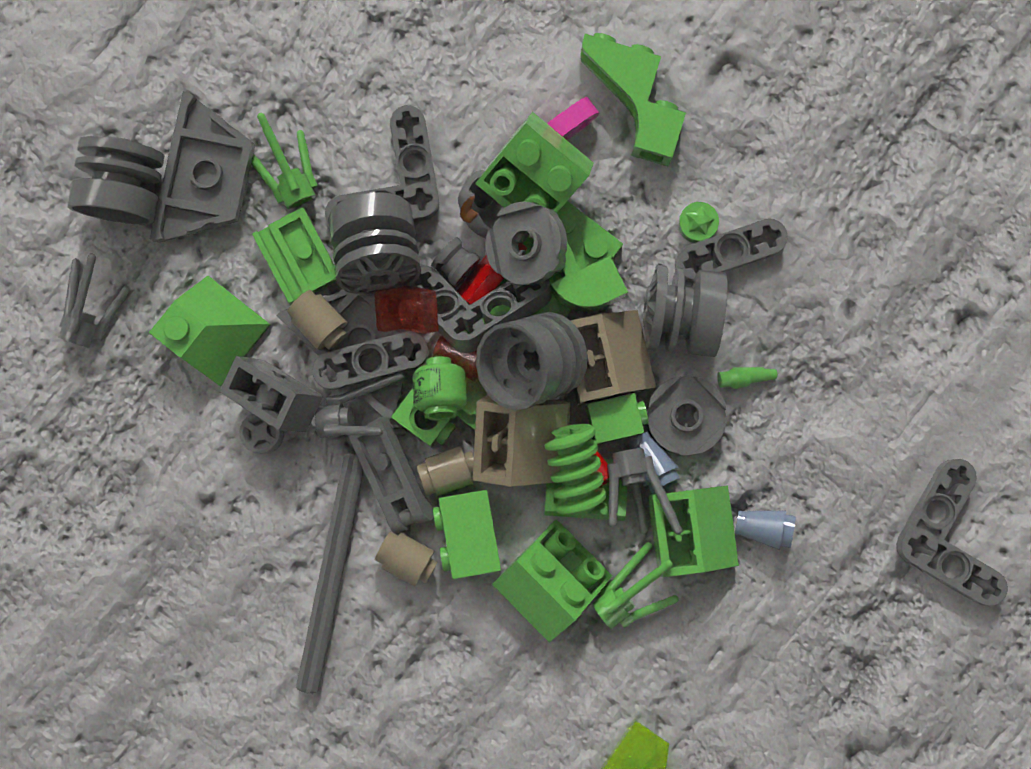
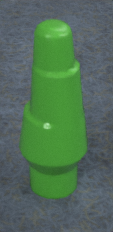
(743, 376)

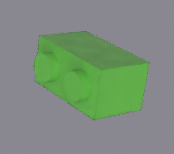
(468, 534)

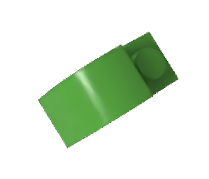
(588, 287)

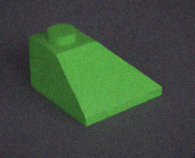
(209, 329)

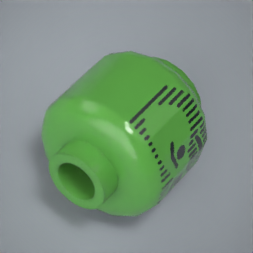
(439, 388)

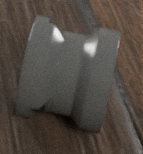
(455, 262)
(255, 430)

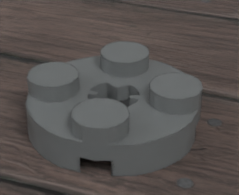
(549, 246)
(709, 415)

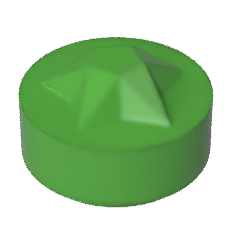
(698, 222)

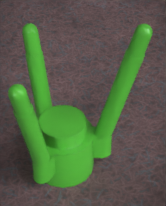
(294, 187)
(616, 605)

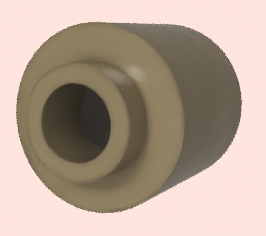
(317, 320)
(446, 471)
(406, 558)

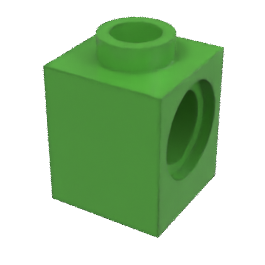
(406, 416)
(617, 418)

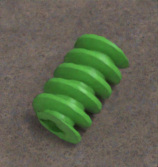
(577, 470)

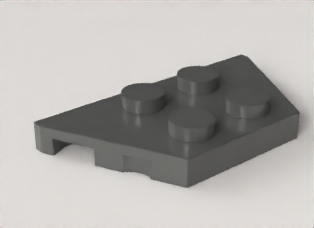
(202, 174)
(361, 328)

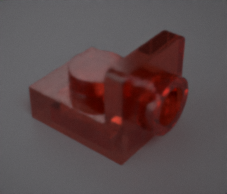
(406, 309)

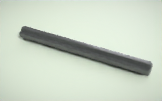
(330, 575)

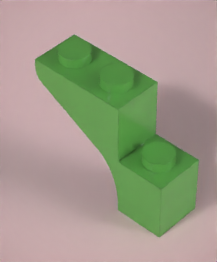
(630, 77)

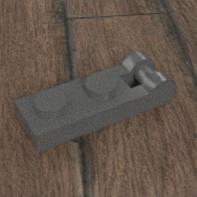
(391, 477)

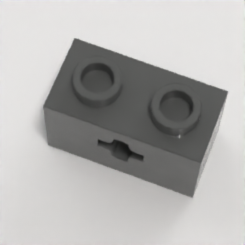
(271, 394)

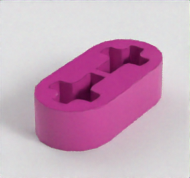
(574, 118)

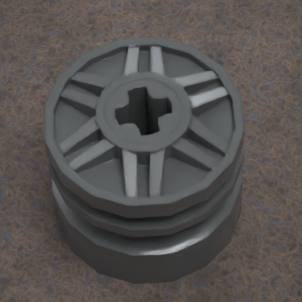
(117, 174)
(374, 243)
(686, 311)
(531, 360)

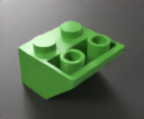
(535, 167)
(706, 534)
(552, 581)

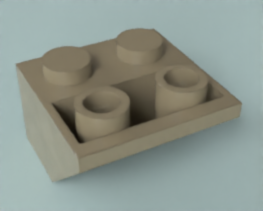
(616, 357)
(511, 442)

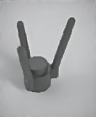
(77, 325)
(337, 420)
(631, 469)

